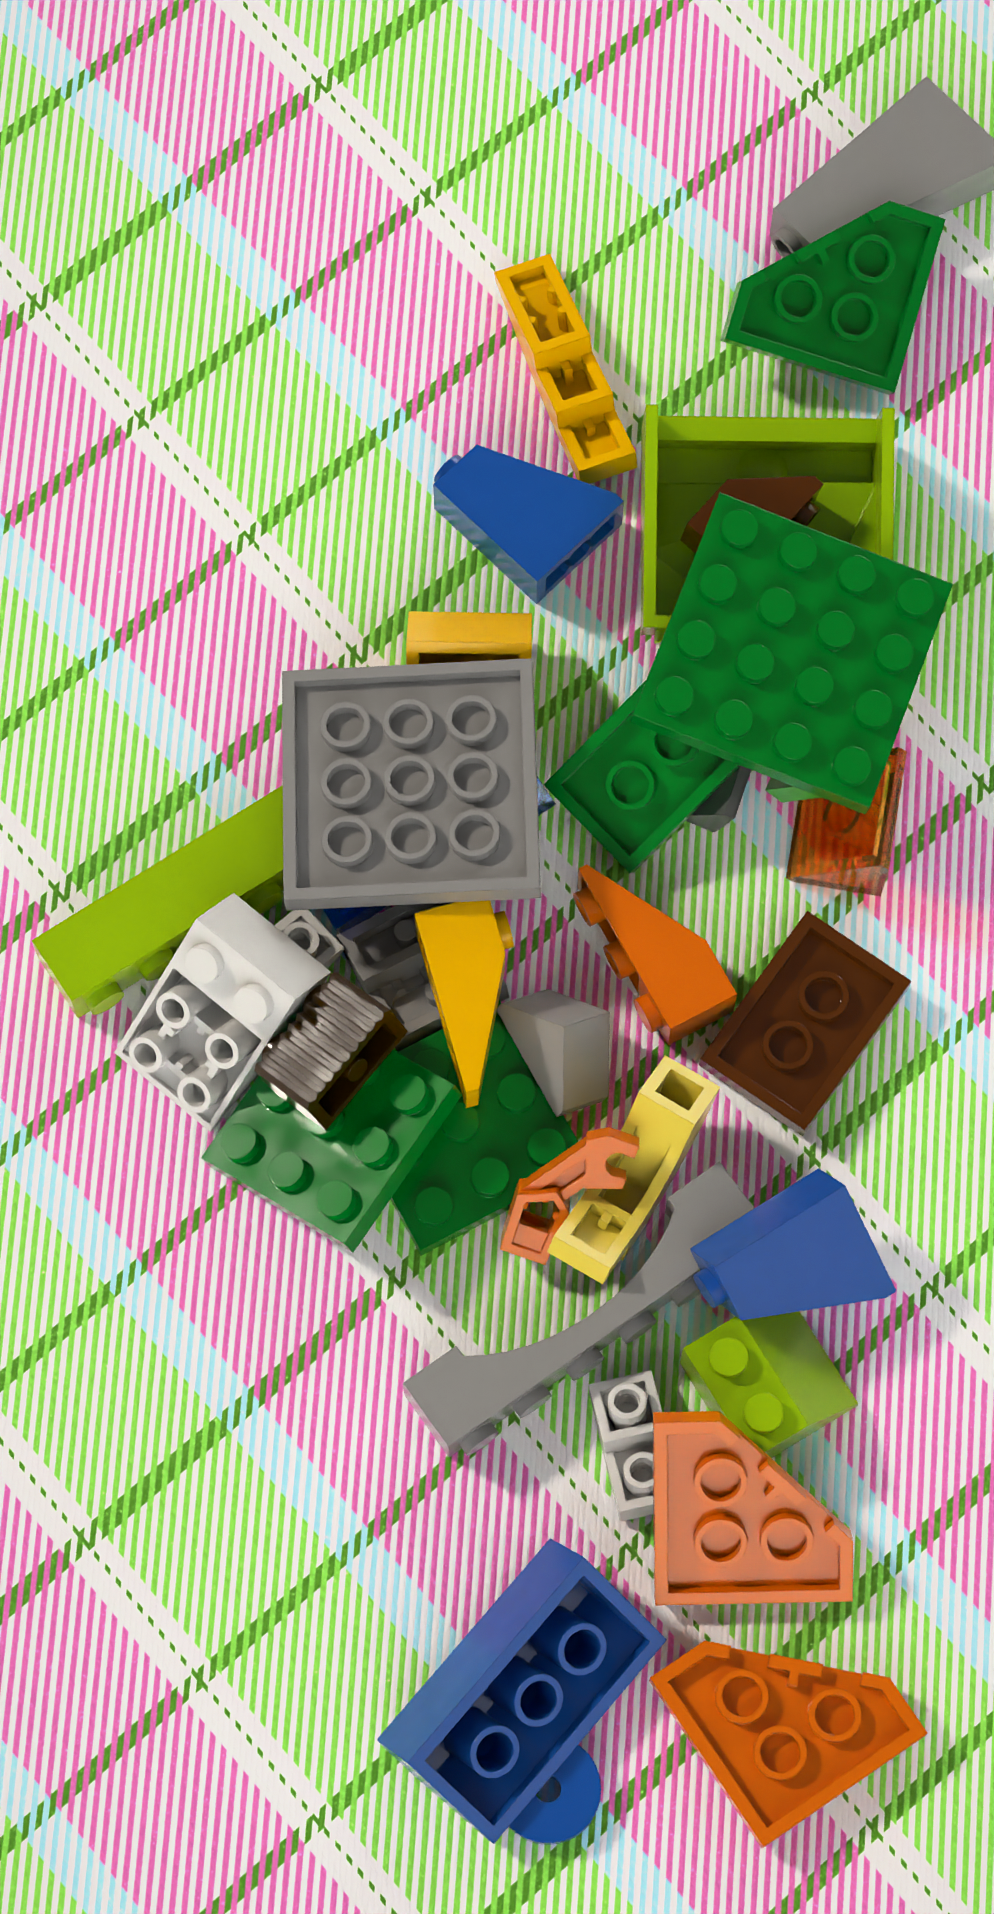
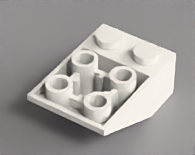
(218, 1008)

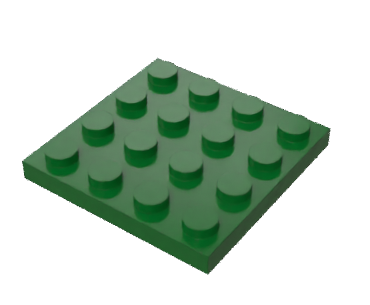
(792, 653)

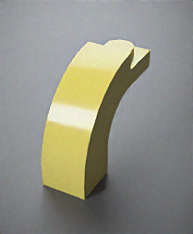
(609, 1221)

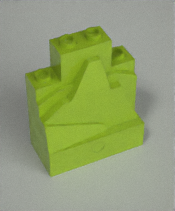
(694, 456)

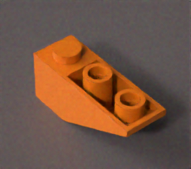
(665, 961)

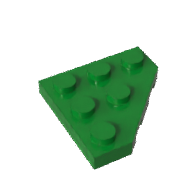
(842, 299)

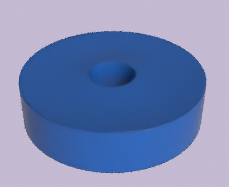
(571, 1812)

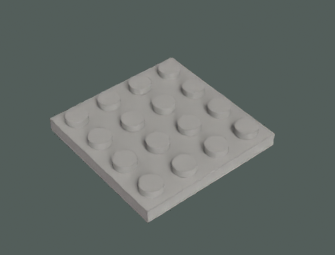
(410, 785)

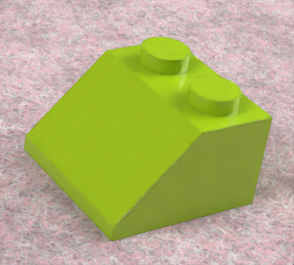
(768, 1379)

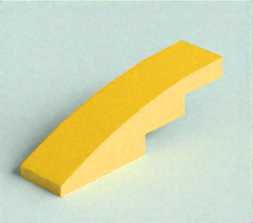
(565, 369)

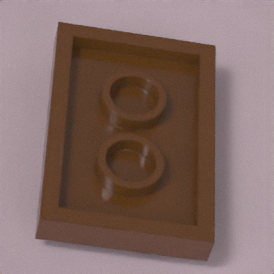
(804, 1023)

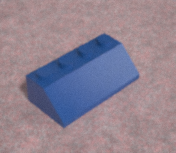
(522, 1689)

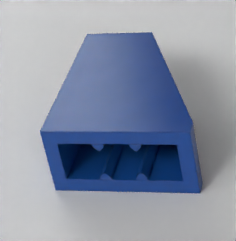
(525, 516)
(793, 1254)

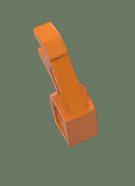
(557, 1181)

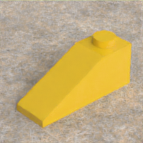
(465, 968)

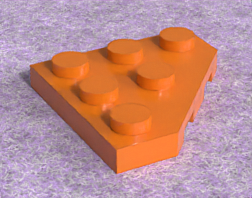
(737, 1523)
(783, 1729)

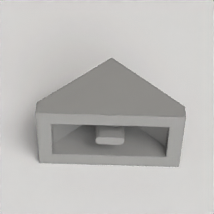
(562, 1046)

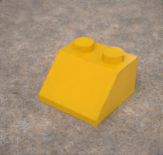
(467, 637)

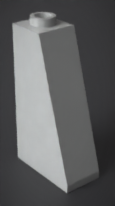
(914, 154)

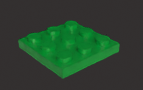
(478, 1150)
(341, 1174)

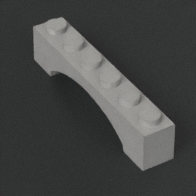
(468, 1395)

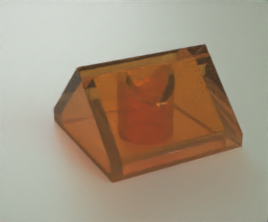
(844, 847)

